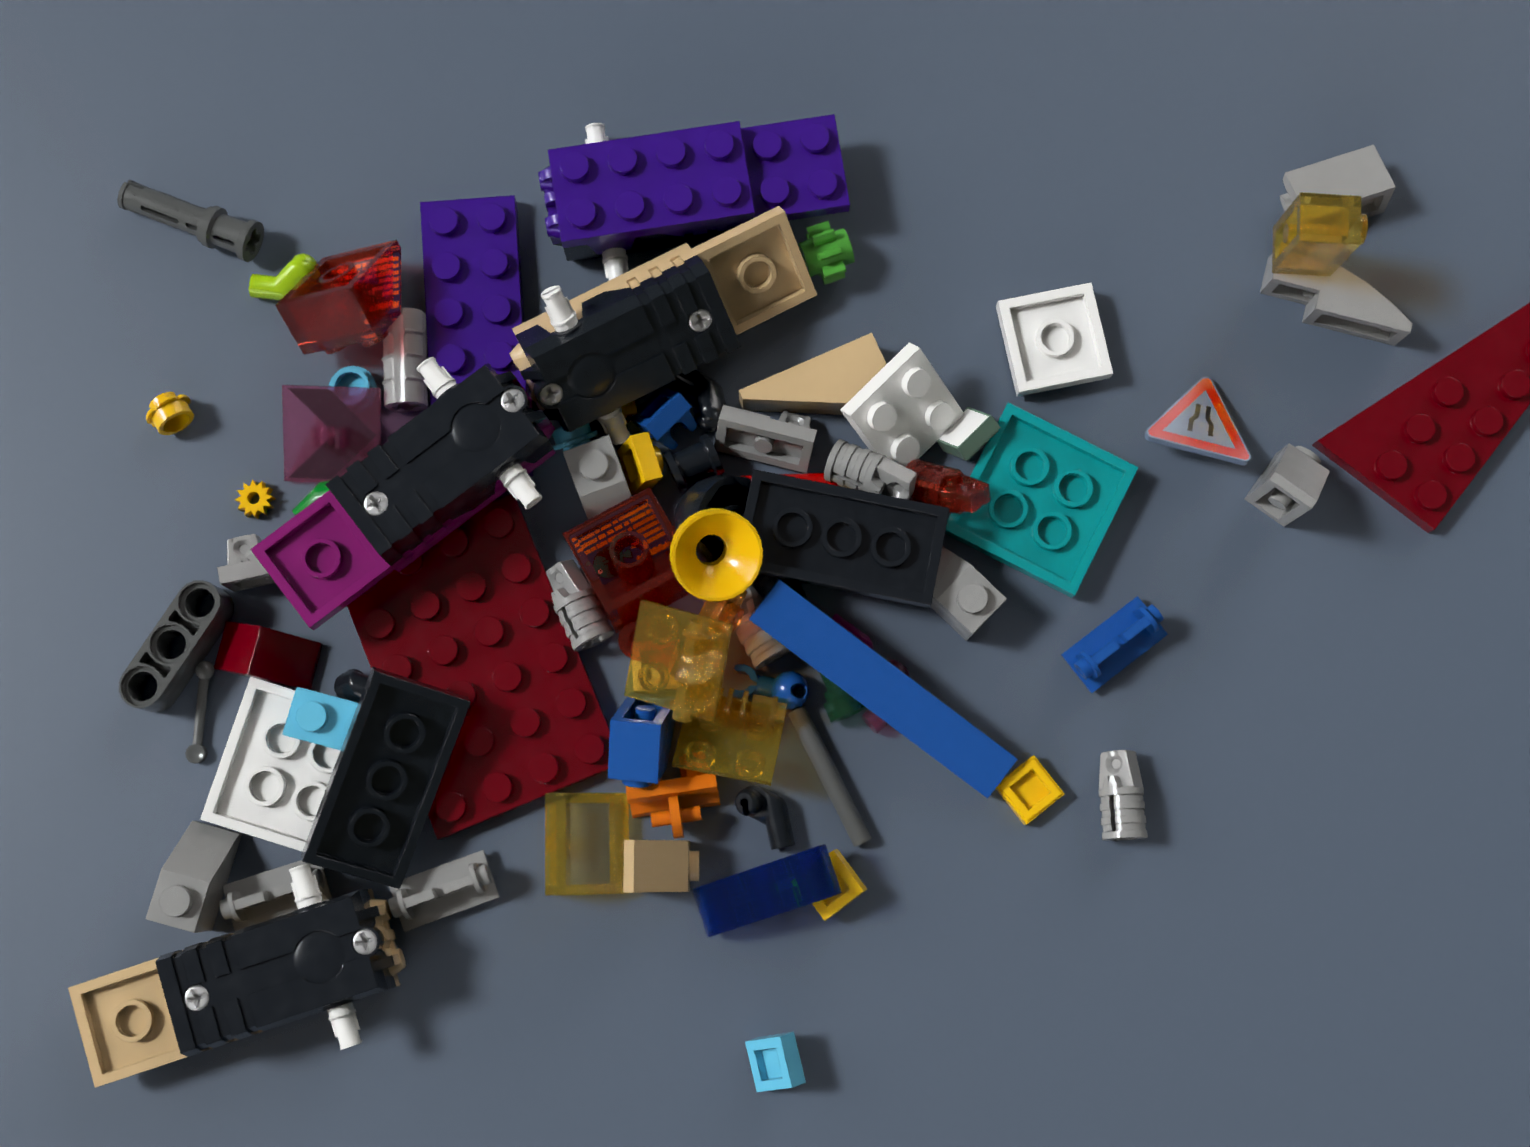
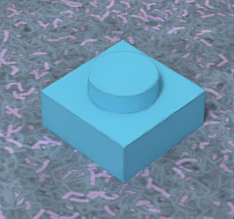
(775, 1062)

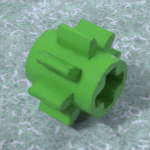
(826, 252)

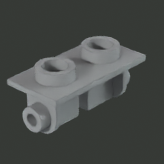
(443, 891)
(265, 895)

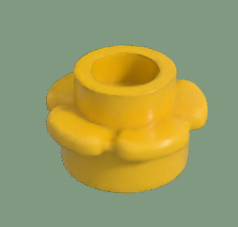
(170, 413)

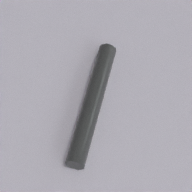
(829, 776)

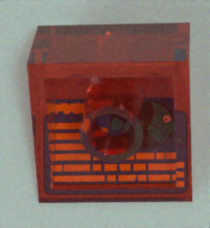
(345, 299)
(627, 557)

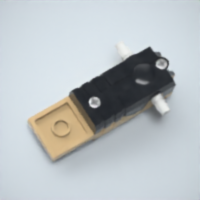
(657, 322)
(242, 983)

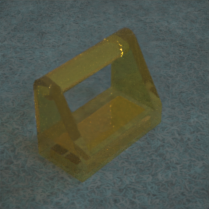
(559, 842)

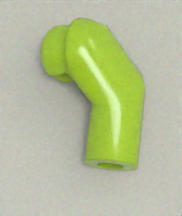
(278, 286)

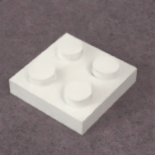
(1054, 339)
(903, 408)

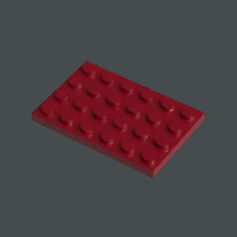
(484, 626)

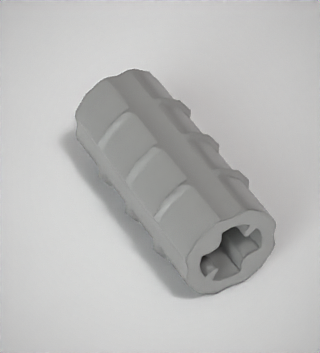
(402, 354)

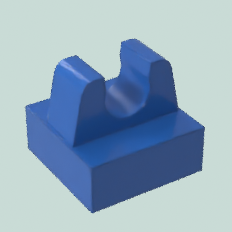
(662, 413)

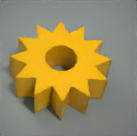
(247, 494)

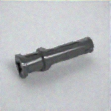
(210, 225)

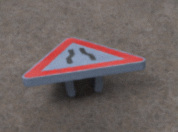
(1200, 426)

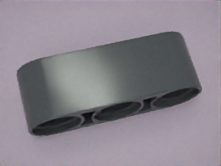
(154, 654)

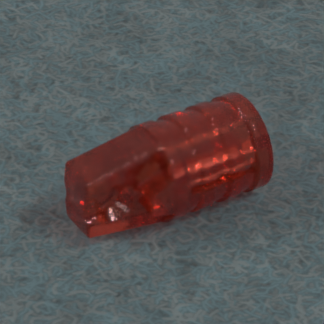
(947, 487)

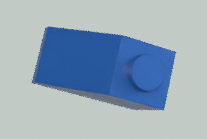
(639, 743)

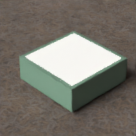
(968, 434)

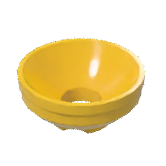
(732, 570)

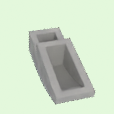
(1340, 304)

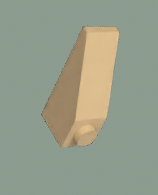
(818, 384)

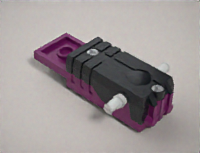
(410, 491)

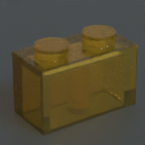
(1318, 234)

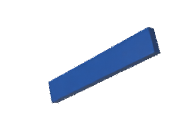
(883, 688)

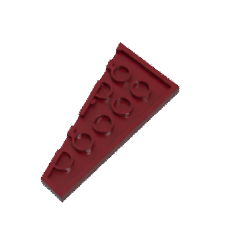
(1441, 426)

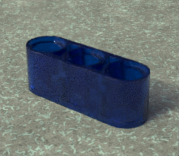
(767, 890)

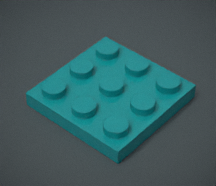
(1046, 500)

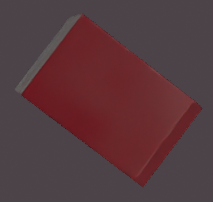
(268, 655)

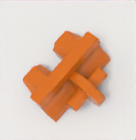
(675, 800)

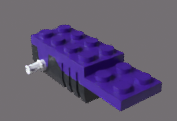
(687, 185)

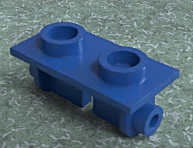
(1115, 643)

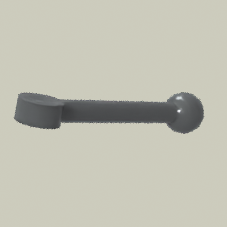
(197, 752)

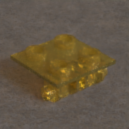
(678, 661)
(738, 743)

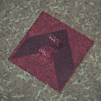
(328, 429)

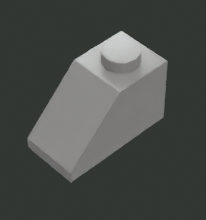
(597, 475)
(1289, 484)
(963, 595)
(193, 878)

